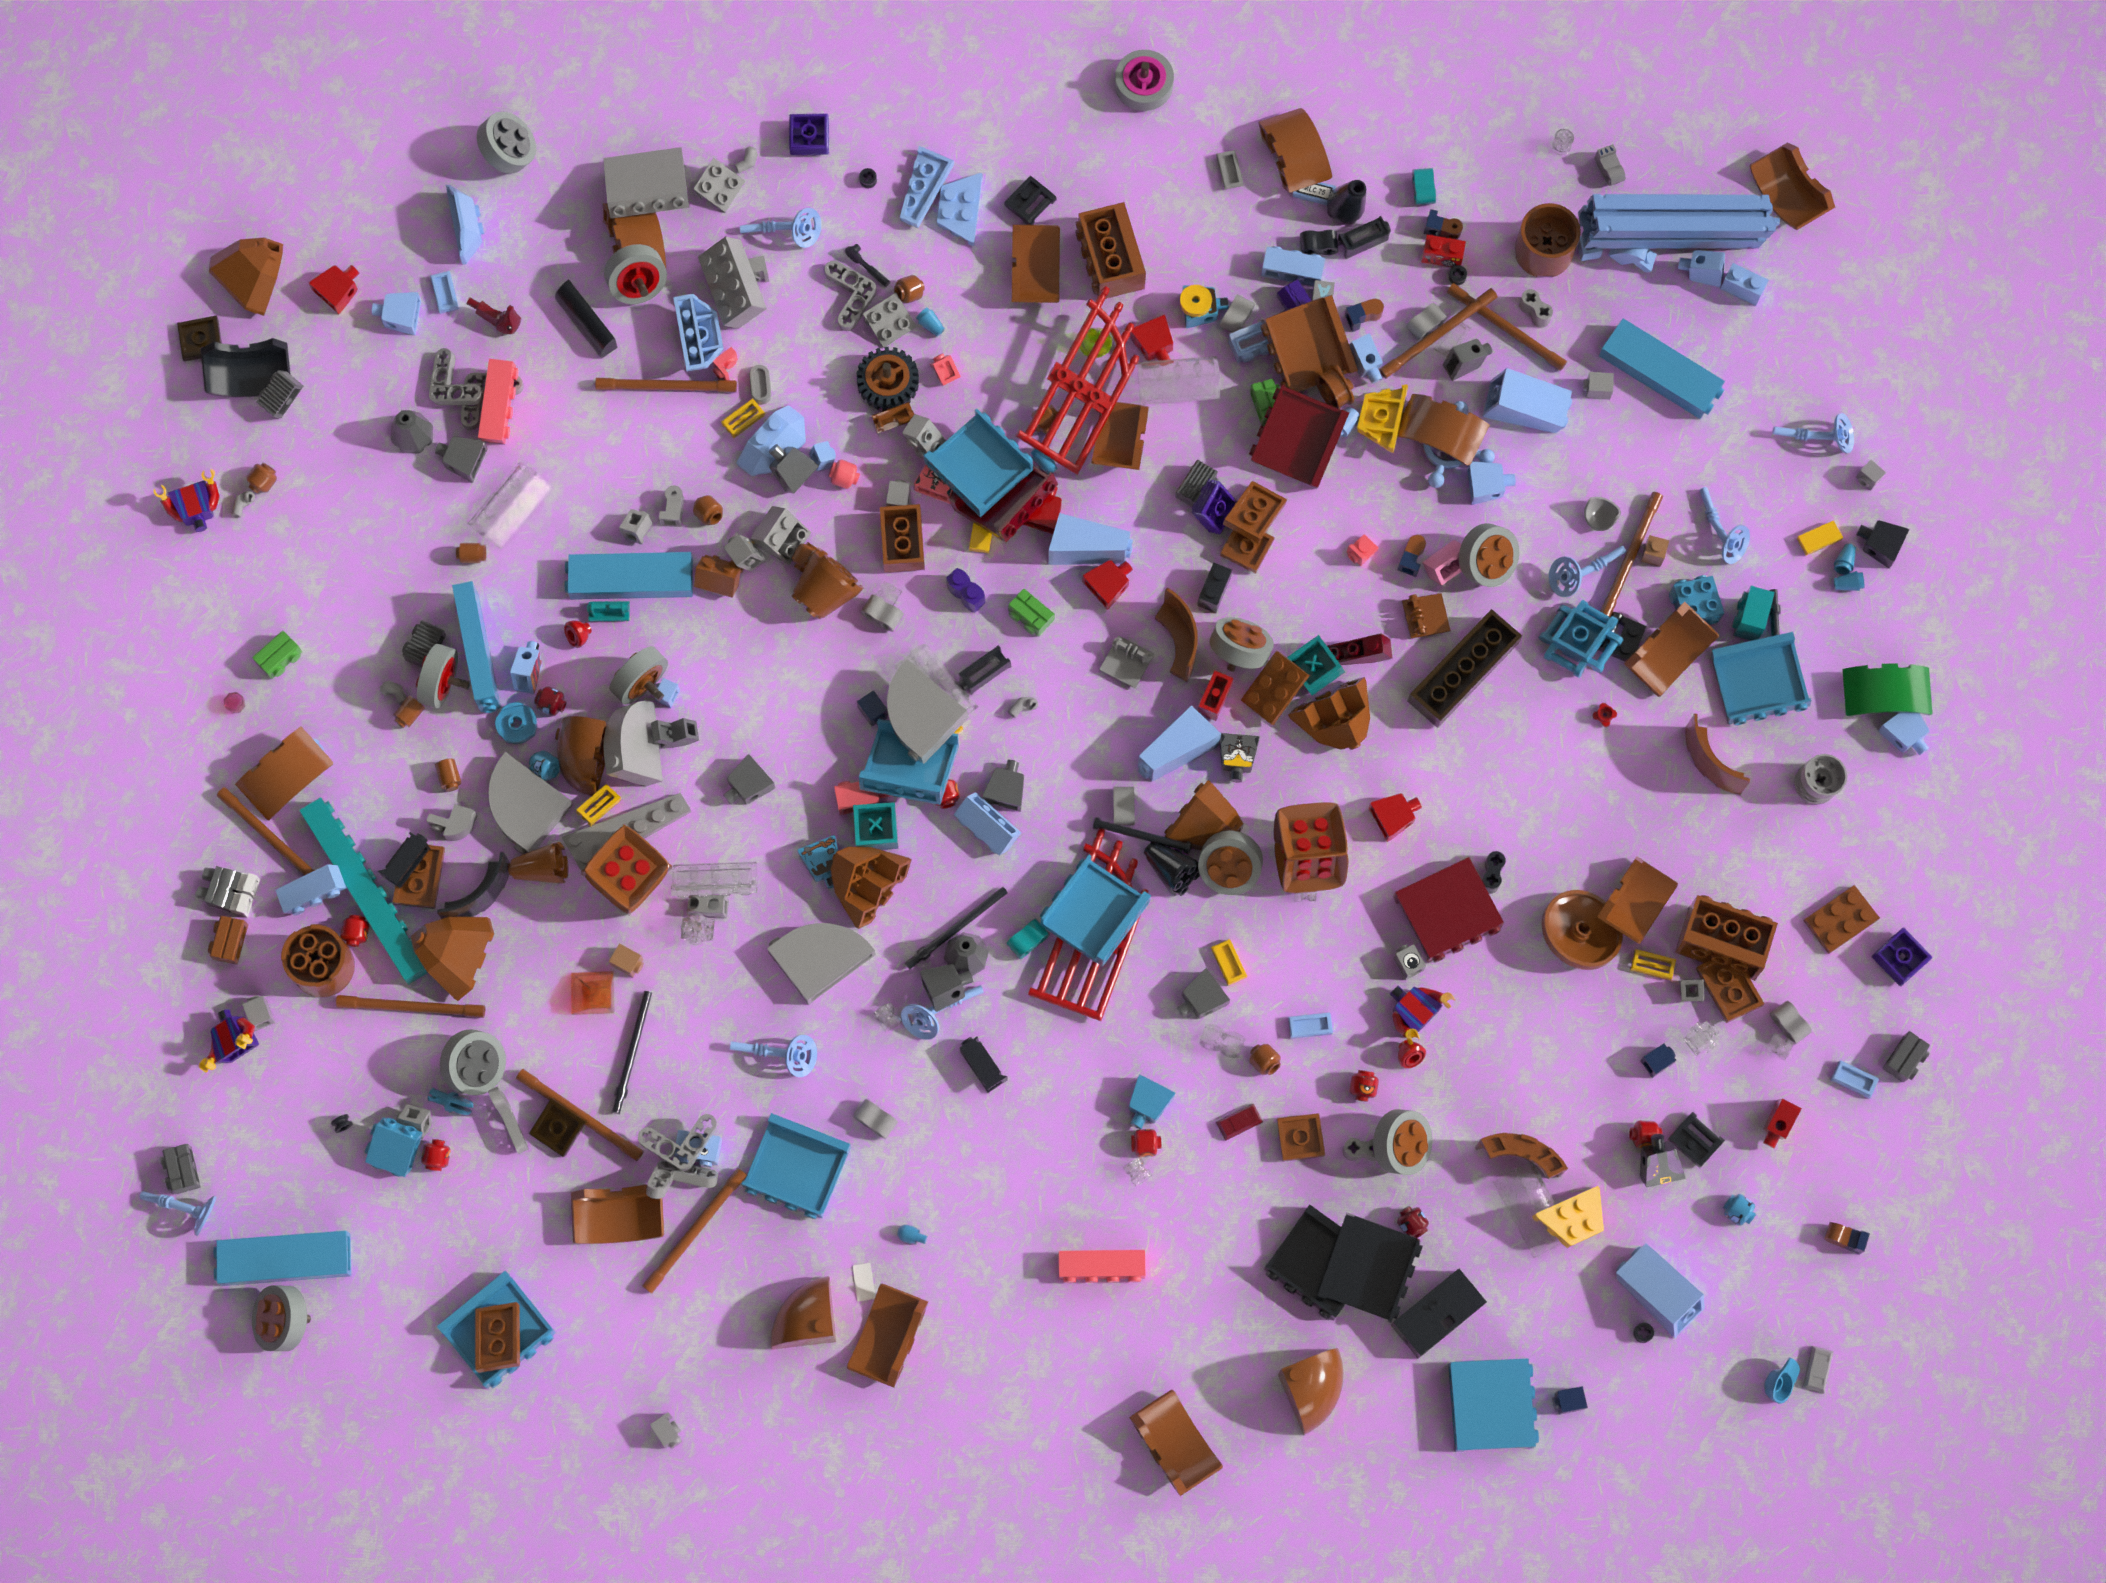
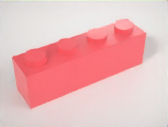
(497, 401)
(1102, 1265)

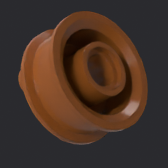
(1334, 387)

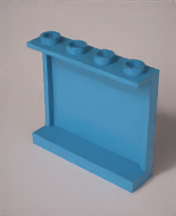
(980, 463)
(1760, 678)
(897, 774)
(1093, 911)
(796, 1166)
(460, 1325)
(1492, 1404)

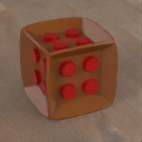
(1310, 847)
(626, 869)

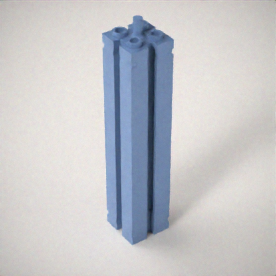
(1676, 221)

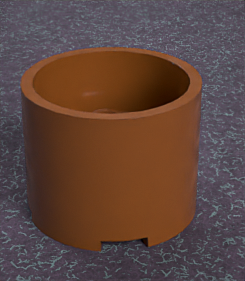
(1547, 240)
(321, 976)

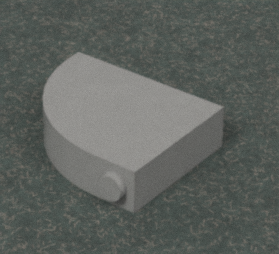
(921, 712)
(630, 745)
(524, 804)
(819, 956)

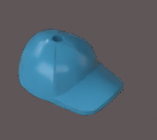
(1780, 1382)

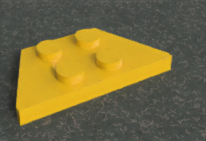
(1382, 416)
(1574, 1218)

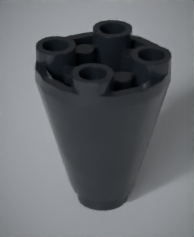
(1347, 202)
(1172, 867)

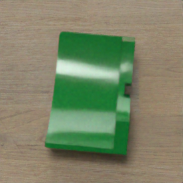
(1887, 689)

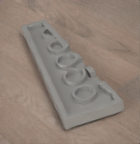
(644, 821)

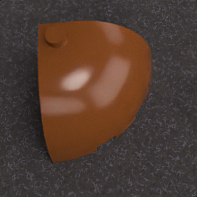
(581, 752)
(805, 1317)
(1313, 1387)

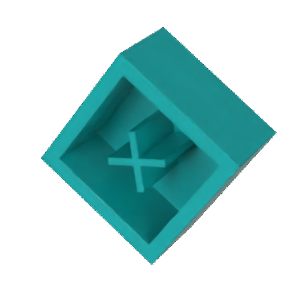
(1752, 613)
(1317, 662)
(876, 826)

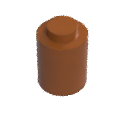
(408, 712)
(448, 774)

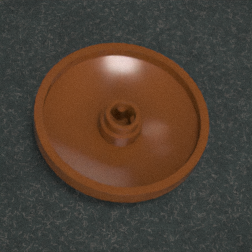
(1577, 933)

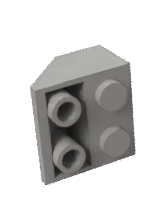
(780, 534)

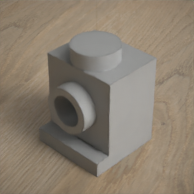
(759, 268)
(635, 526)
(416, 1117)
(667, 1431)

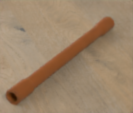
(1480, 302)
(1550, 356)
(612, 384)
(1650, 510)
(233, 803)
(354, 1002)
(624, 1145)
(658, 1275)

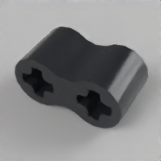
(1319, 242)
(1493, 872)

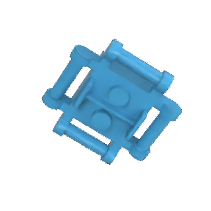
(1580, 638)

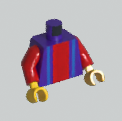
(192, 503)
(1416, 1009)
(230, 1040)

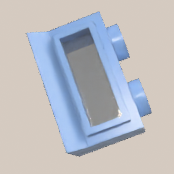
(1248, 343)

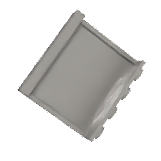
(645, 182)

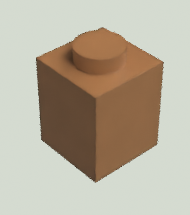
(1654, 550)
(626, 960)

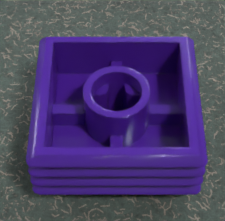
(799, 128)
(1213, 506)
(1899, 944)

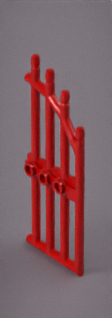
(1081, 388)
(1120, 951)

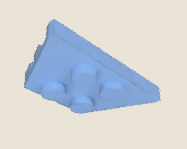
(960, 207)

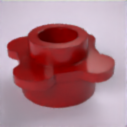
(1605, 720)

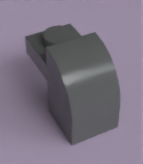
(676, 733)

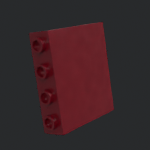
(1298, 436)
(1013, 508)
(1449, 910)

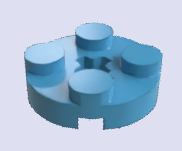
(506, 718)

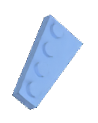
(926, 181)

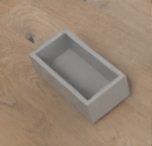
(732, 282)

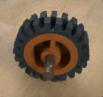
(887, 378)

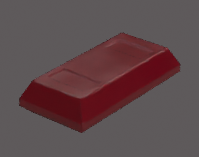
(1239, 1122)

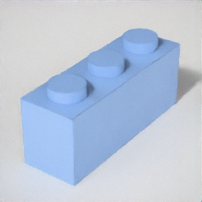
(1292, 265)
(987, 824)
(311, 889)

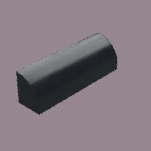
(585, 319)

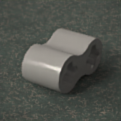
(1538, 310)
(1237, 314)
(1426, 321)
(882, 613)
(1123, 806)
(1790, 1022)
(875, 1119)
(1362, 1152)

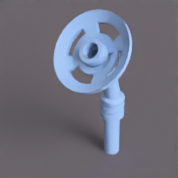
(797, 224)
(1837, 434)
(1731, 541)
(1572, 576)
(923, 1016)
(794, 1054)
(199, 1213)

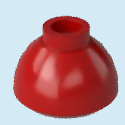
(577, 632)
(1410, 1055)

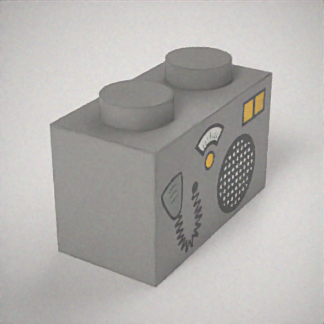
(744, 552)

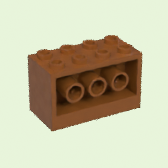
(1110, 250)
(1726, 936)

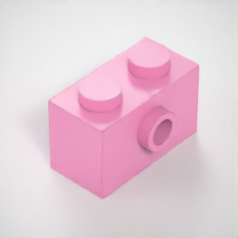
(1444, 563)

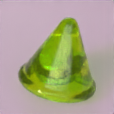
(1090, 340)

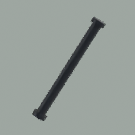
(1186, 846)

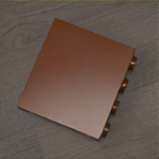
(1307, 342)

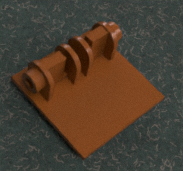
(1425, 615)

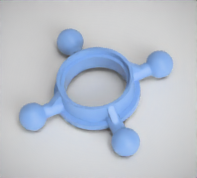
(1436, 478)

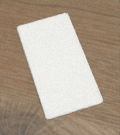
(864, 1282)

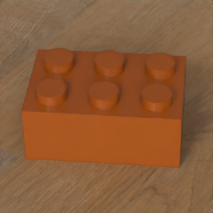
(902, 538)

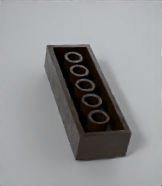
(1464, 668)

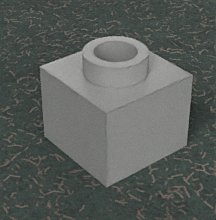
(1870, 475)
(1685, 990)

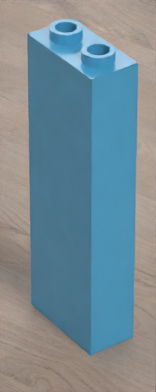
(1662, 369)
(629, 575)
(476, 647)
(283, 1258)

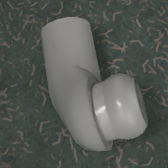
(749, 159)
(242, 501)
(393, 688)
(1023, 704)

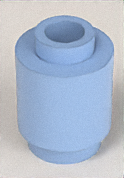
(1351, 421)

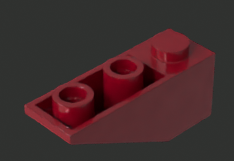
(1363, 650)

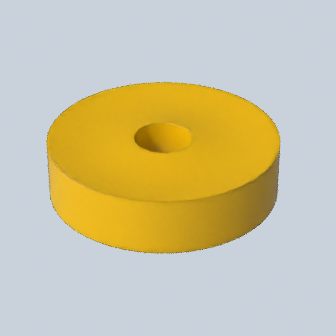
(1195, 292)

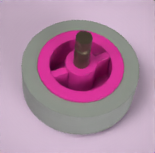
(1144, 80)

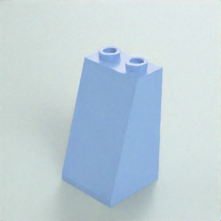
(1527, 402)
(1087, 542)
(1178, 745)
(1661, 1289)

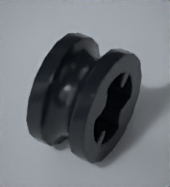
(864, 174)
(1462, 271)
(341, 1123)
(1647, 1327)

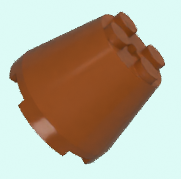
(825, 585)

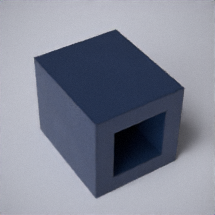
(872, 708)
(1658, 1060)
(1569, 1400)

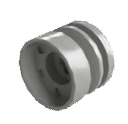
(1820, 768)

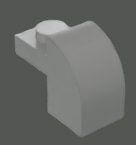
(457, 826)

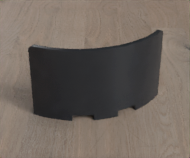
(242, 371)
(484, 895)

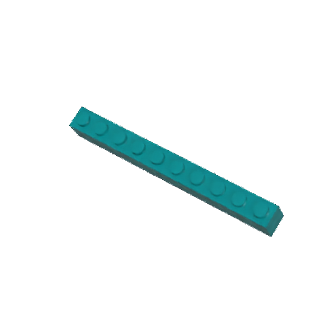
(363, 888)

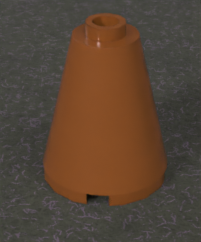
(541, 865)

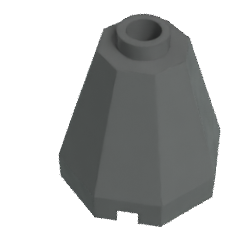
(411, 431)
(966, 953)

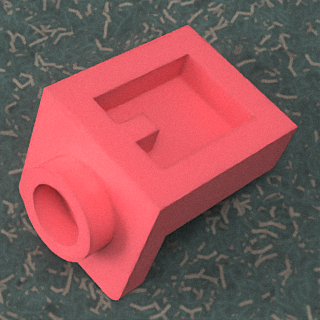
(723, 362)
(945, 369)
(1361, 550)

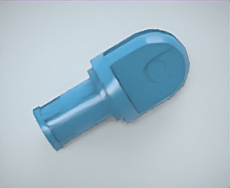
(451, 1101)

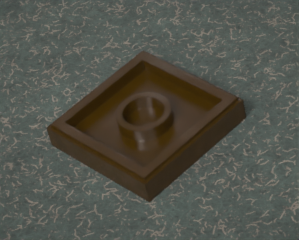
(197, 334)
(558, 1127)

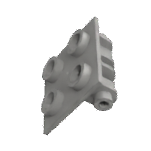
(718, 185)
(889, 320)
(1126, 661)

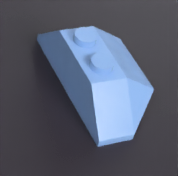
(465, 223)
(698, 332)
(783, 428)

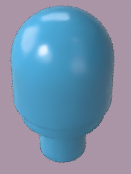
(911, 1234)

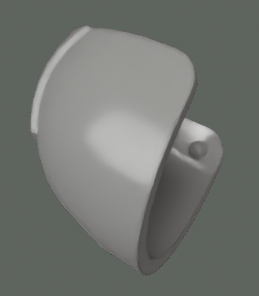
(1601, 513)

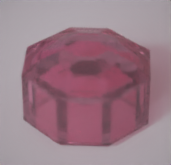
(234, 702)

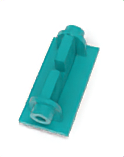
(608, 611)

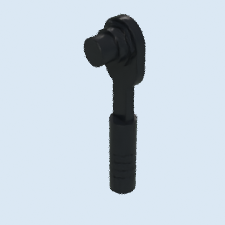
(852, 253)

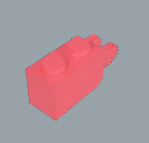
(850, 794)

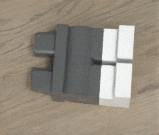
(228, 890)

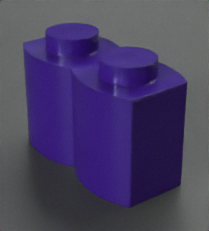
(962, 588)

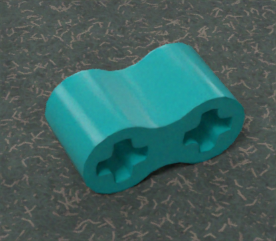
(1424, 186)
(1027, 939)

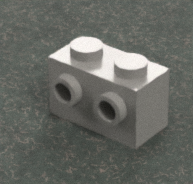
(922, 435)

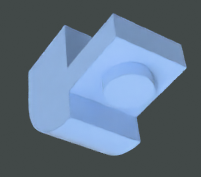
(1641, 257)

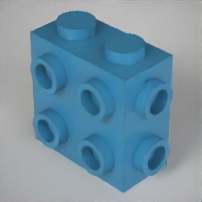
(1701, 596)
(393, 1146)

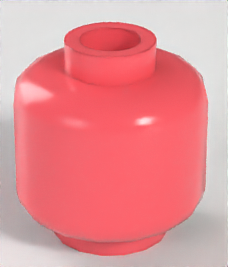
(843, 474)

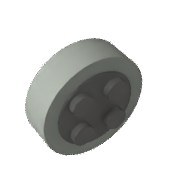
(472, 1062)

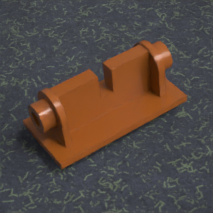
(893, 417)

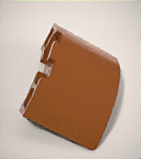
(1298, 149)
(1790, 189)
(634, 230)
(1037, 263)
(1443, 427)
(1120, 438)
(1182, 628)
(1671, 649)
(1708, 763)
(284, 773)
(1638, 900)
(1525, 1147)
(615, 1216)
(887, 1335)
(1175, 1442)

